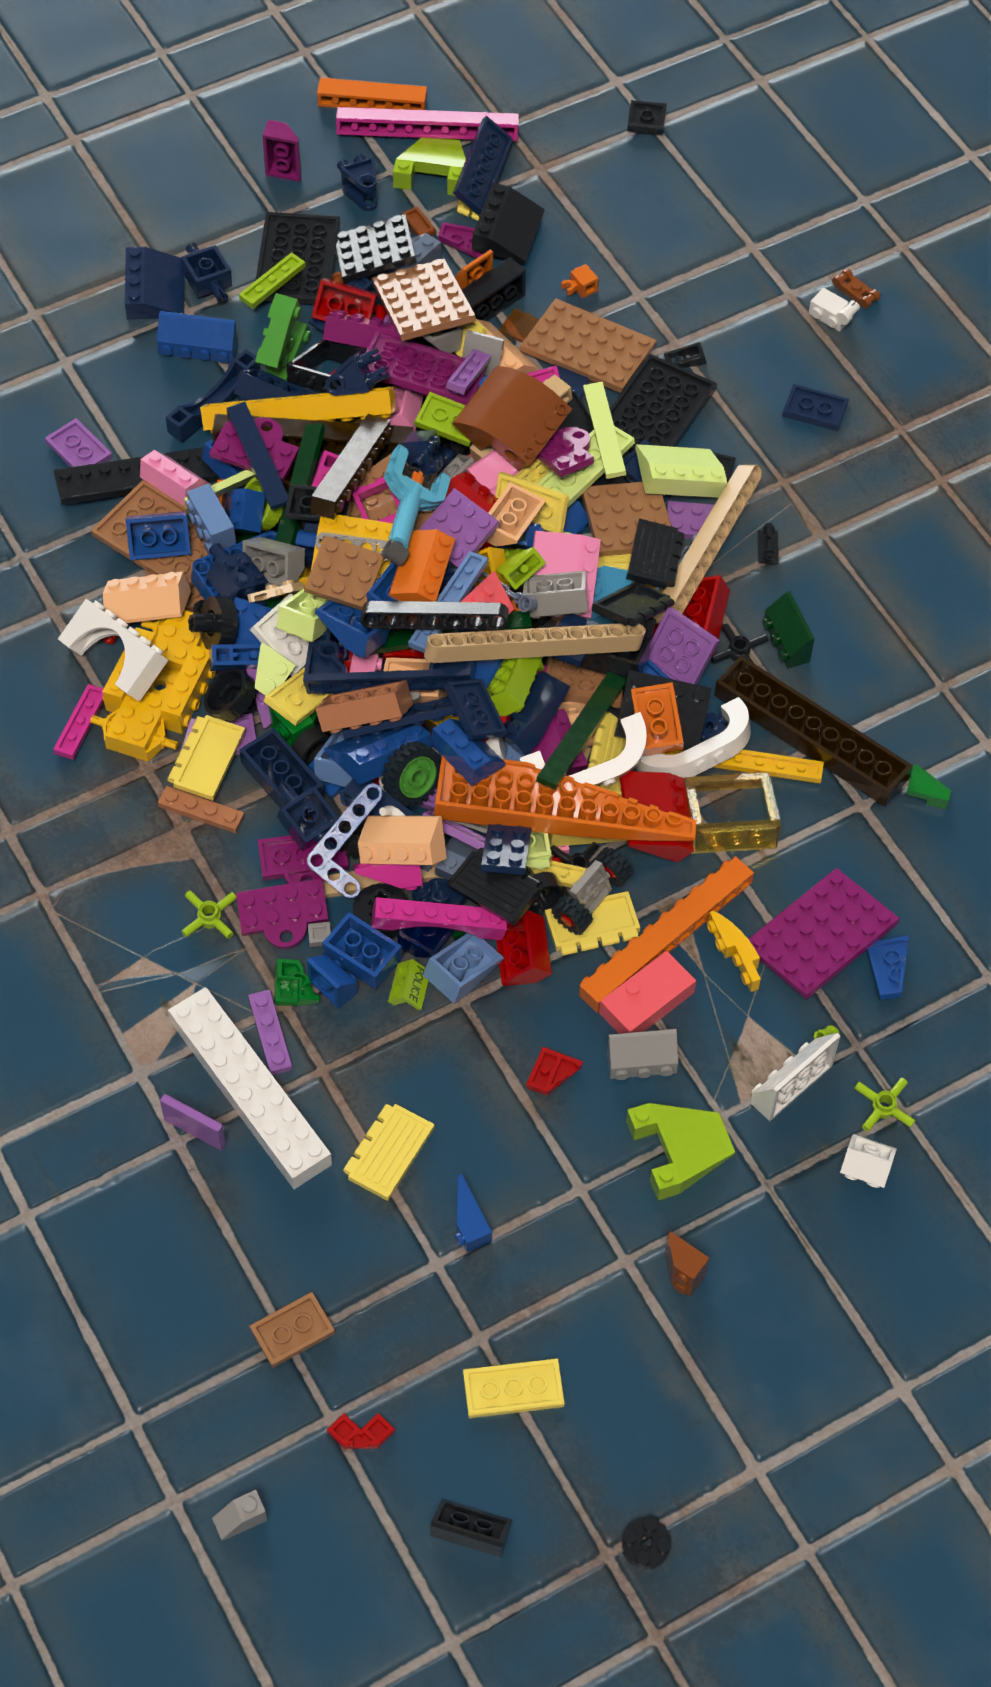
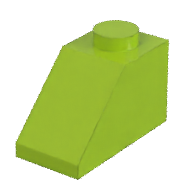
(520, 567)

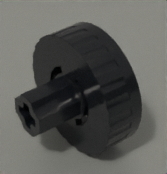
(216, 621)
(224, 698)
(550, 891)
(365, 900)

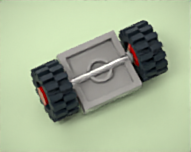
(591, 889)

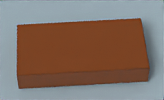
(418, 222)

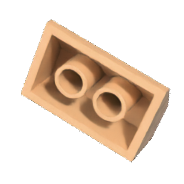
(515, 512)

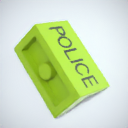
(409, 984)

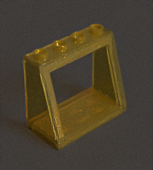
(733, 835)

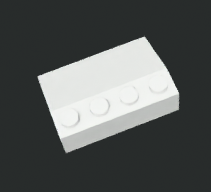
(795, 1076)

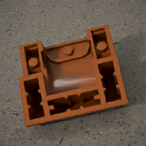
(512, 415)

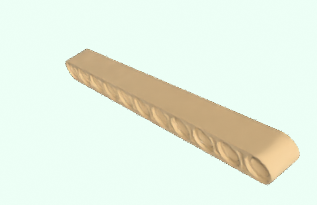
(712, 536)
(533, 642)

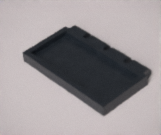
(655, 554)
(633, 604)
(499, 893)

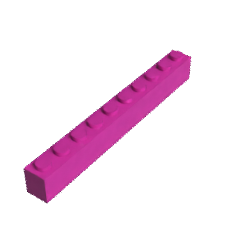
(419, 123)

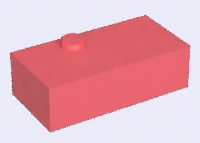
(648, 995)

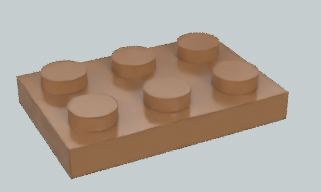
(292, 1330)

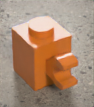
(582, 281)

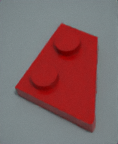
(551, 1071)

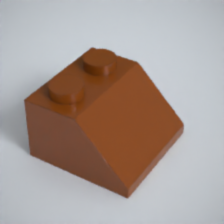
(685, 1265)

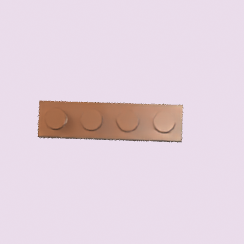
(201, 809)

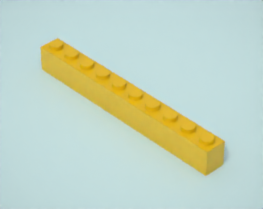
(312, 406)

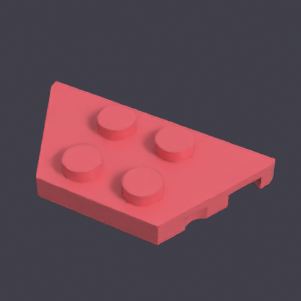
(490, 591)

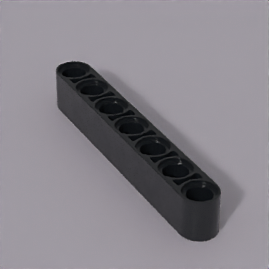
(442, 621)

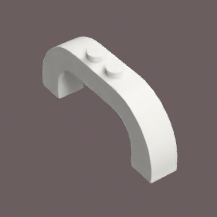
(708, 753)
(609, 771)

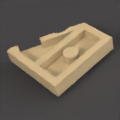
(274, 591)

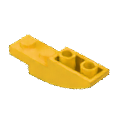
(735, 944)

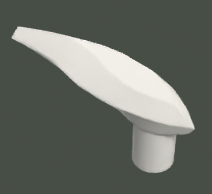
(391, 811)

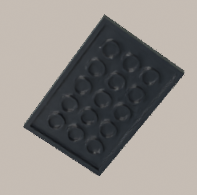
(309, 238)
(660, 402)

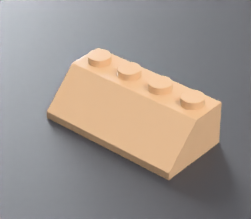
(512, 356)
(147, 597)
(402, 840)

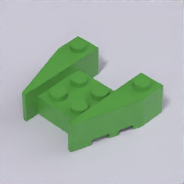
(284, 336)

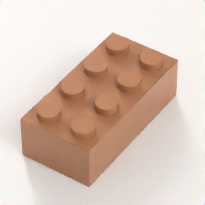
(364, 706)

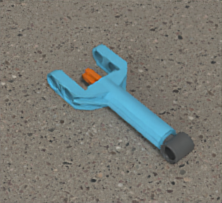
(412, 498)

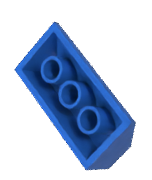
(197, 337)

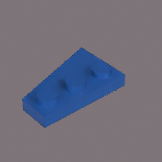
(888, 965)

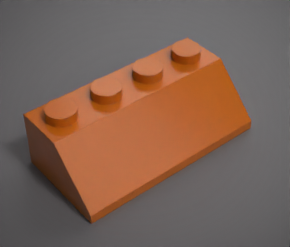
(424, 568)

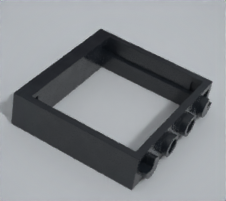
(300, 369)

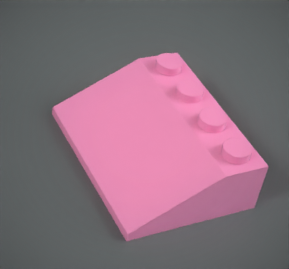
(569, 554)

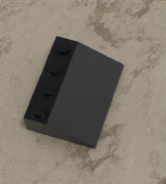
(507, 224)
(690, 698)

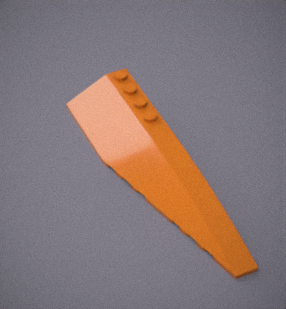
(572, 809)

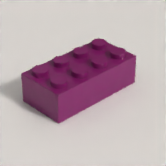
(354, 329)

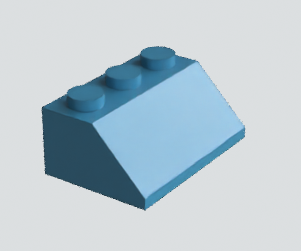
(608, 581)

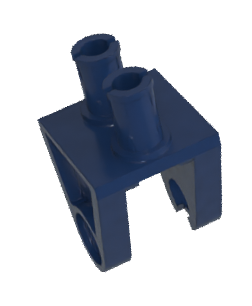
(360, 181)
(355, 374)

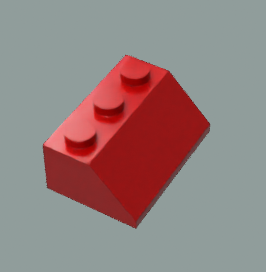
(339, 296)
(524, 951)

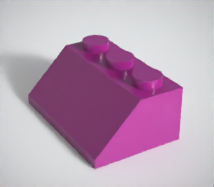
(281, 151)
(552, 737)

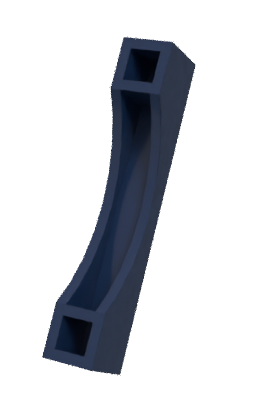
(188, 417)

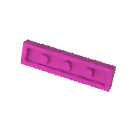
(79, 722)

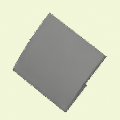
(487, 344)

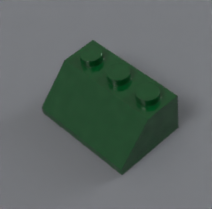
(789, 631)

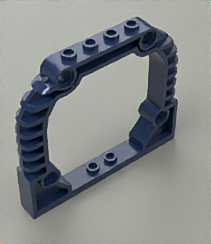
(328, 674)

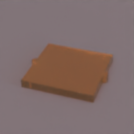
(518, 325)

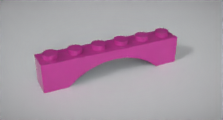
(399, 914)

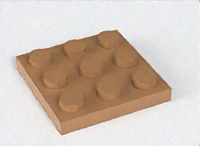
(343, 572)

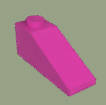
(393, 874)

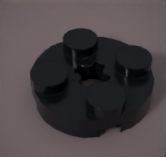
(642, 1556)

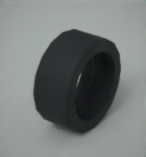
(310, 743)

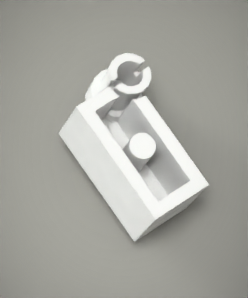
(832, 309)

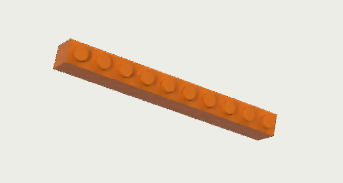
(668, 931)

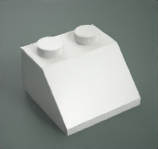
(868, 1161)

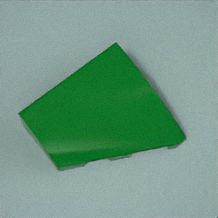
(928, 787)
(292, 985)

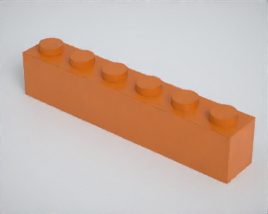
(366, 94)

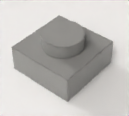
(318, 933)

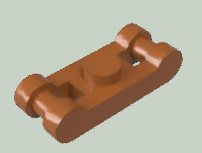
(855, 289)

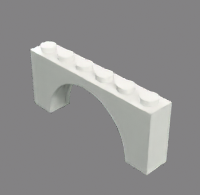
(141, 660)

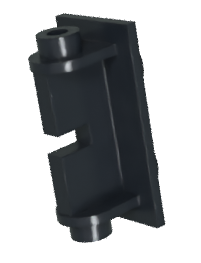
(768, 545)

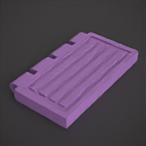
(461, 832)

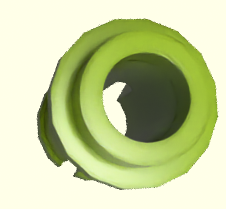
(826, 1031)

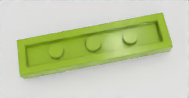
(272, 280)

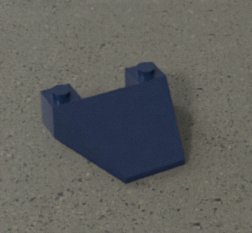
(539, 709)

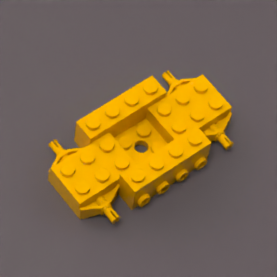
(140, 726)

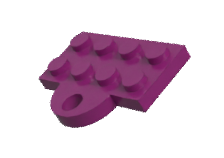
(229, 450)
(567, 451)
(284, 859)
(282, 911)

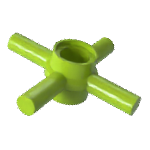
(209, 921)
(887, 1097)

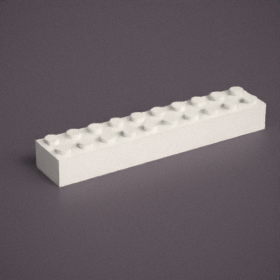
(250, 1088)

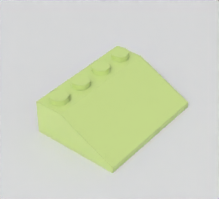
(680, 471)

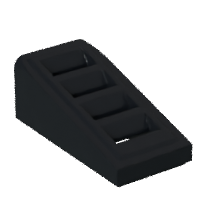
(691, 349)

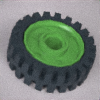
(412, 773)

